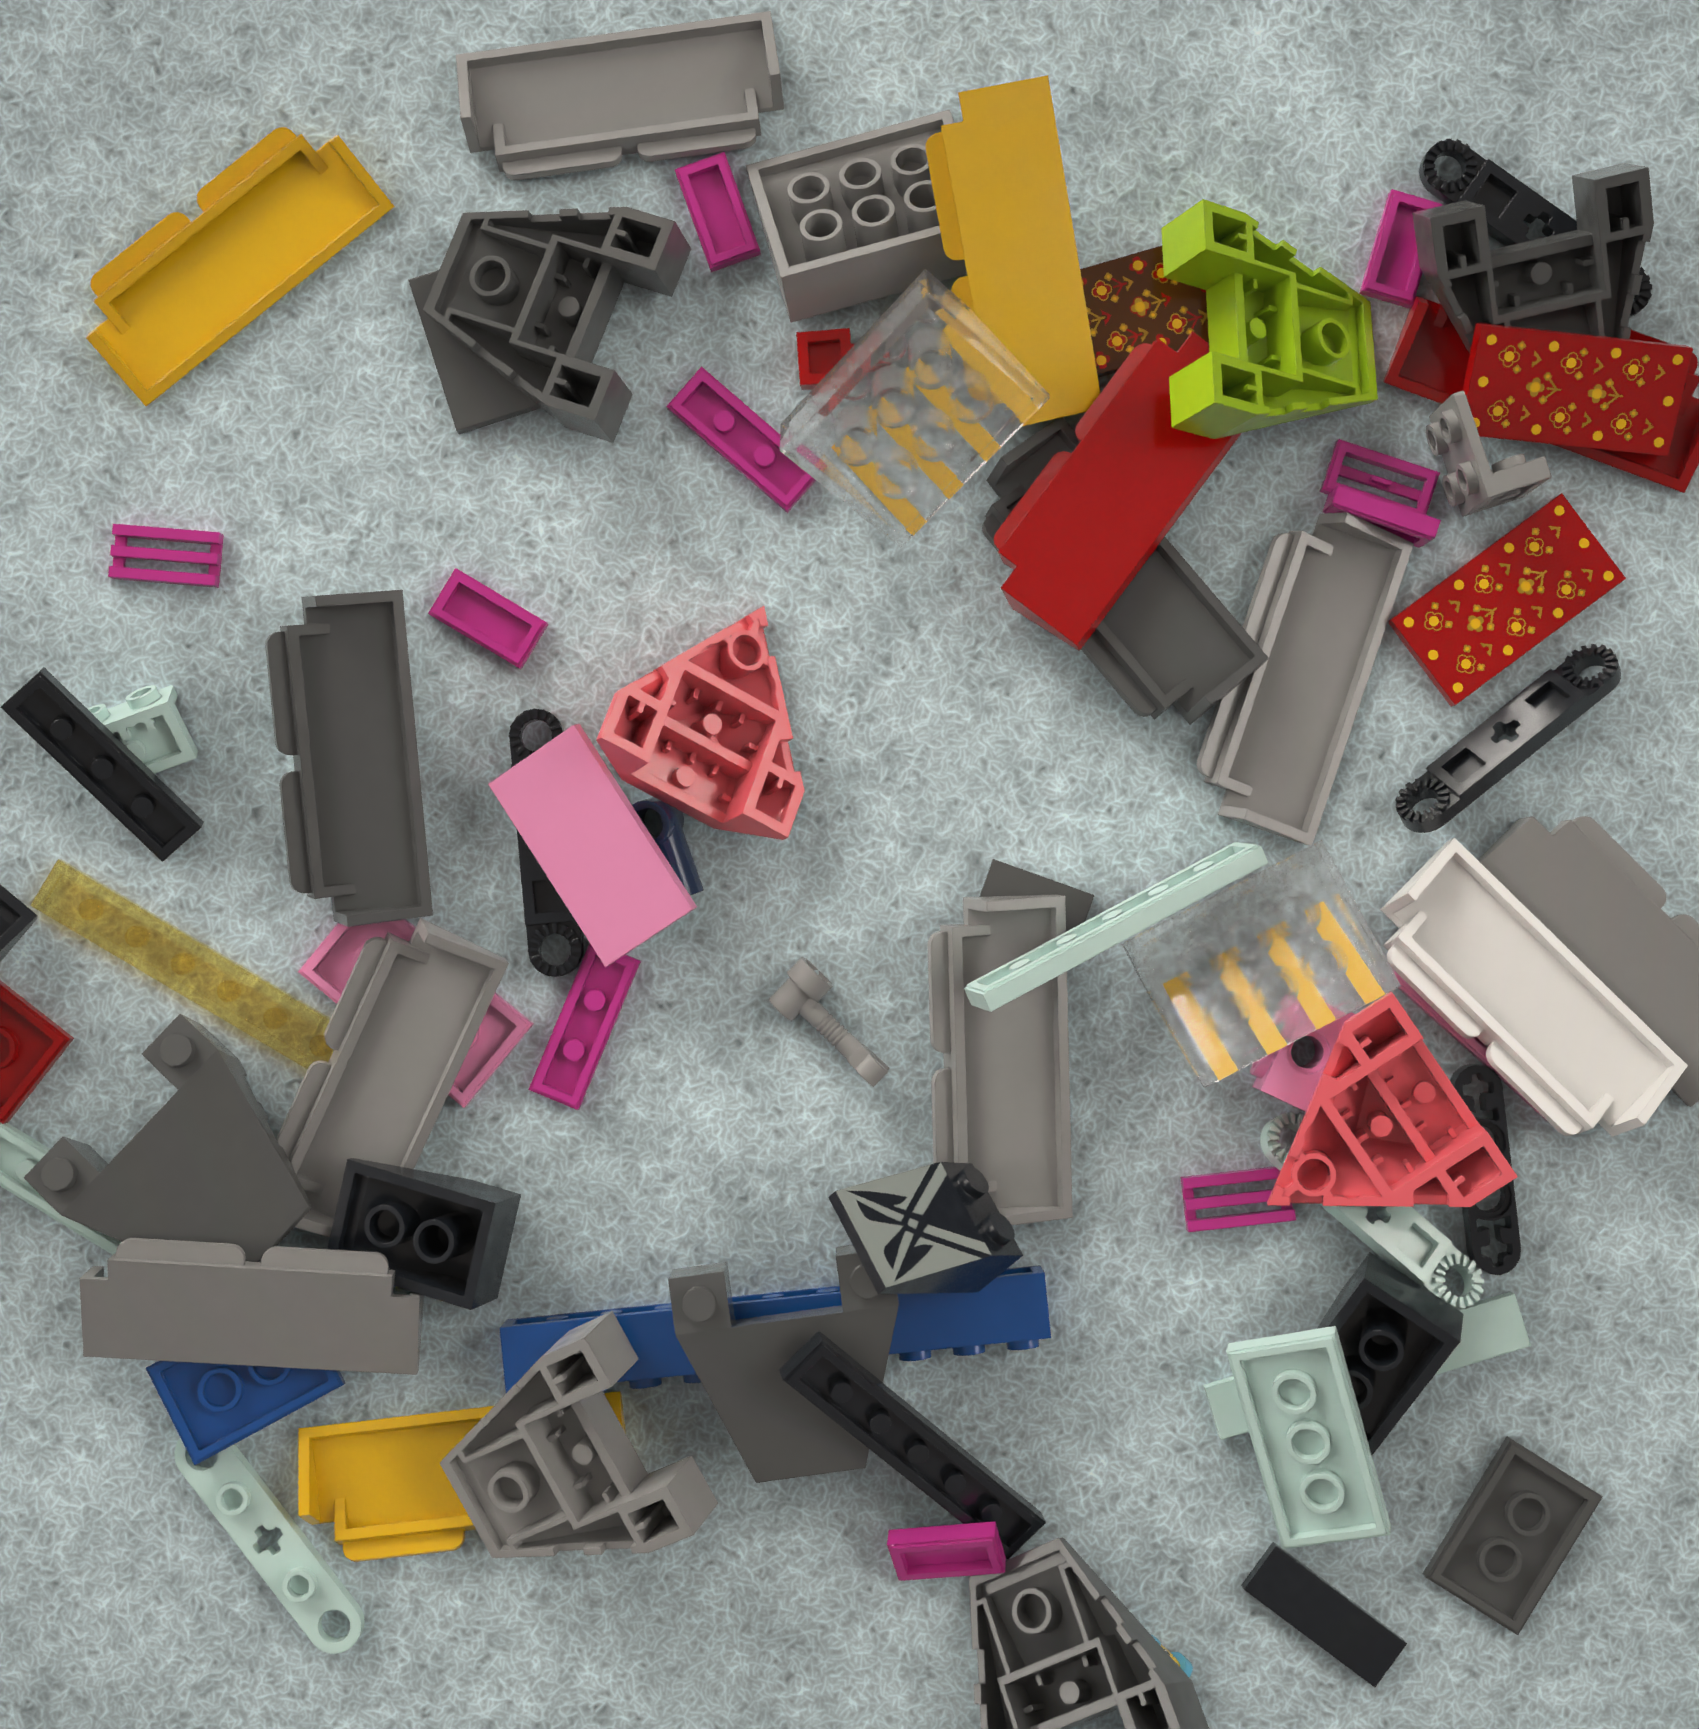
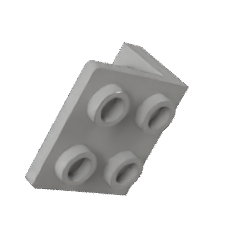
(1469, 476)

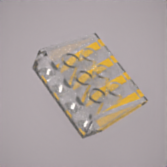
(911, 410)
(1261, 964)

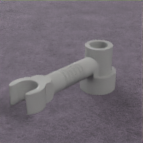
(801, 996)

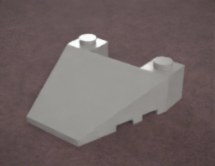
(559, 1470)

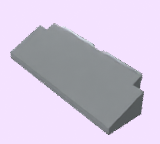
(621, 94)
(1321, 625)
(1612, 922)
(393, 1060)
(1007, 1069)
(280, 1312)

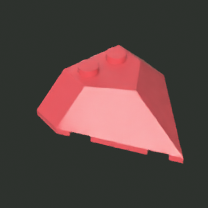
(711, 734)
(1388, 1126)

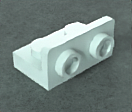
(150, 727)

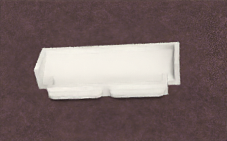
(1526, 998)

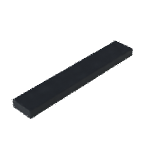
(909, 1441)

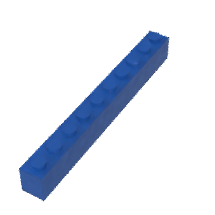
(1004, 1311)

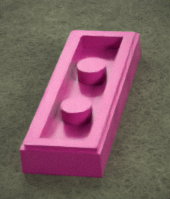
(740, 438)
(583, 1028)

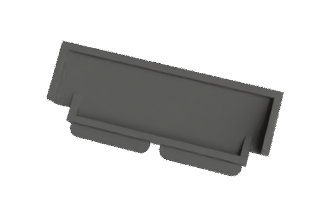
(1167, 630)
(356, 782)

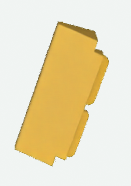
(1011, 222)
(204, 280)
(387, 1482)

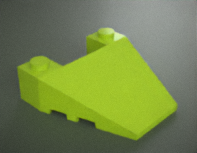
(1278, 333)

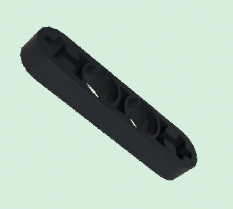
(1506, 1208)

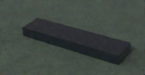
(102, 764)

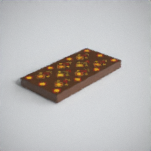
(1135, 305)

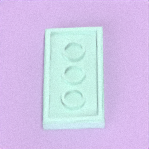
(1309, 1438)

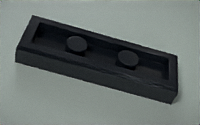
(1324, 1614)

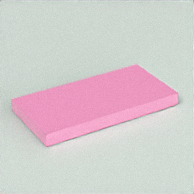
(592, 845)
(495, 1039)

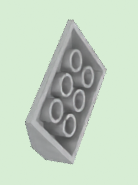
(852, 217)

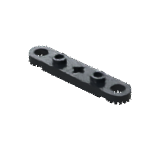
(1505, 201)
(1483, 760)
(542, 905)

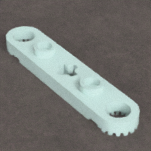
(1400, 1236)
(295, 1571)

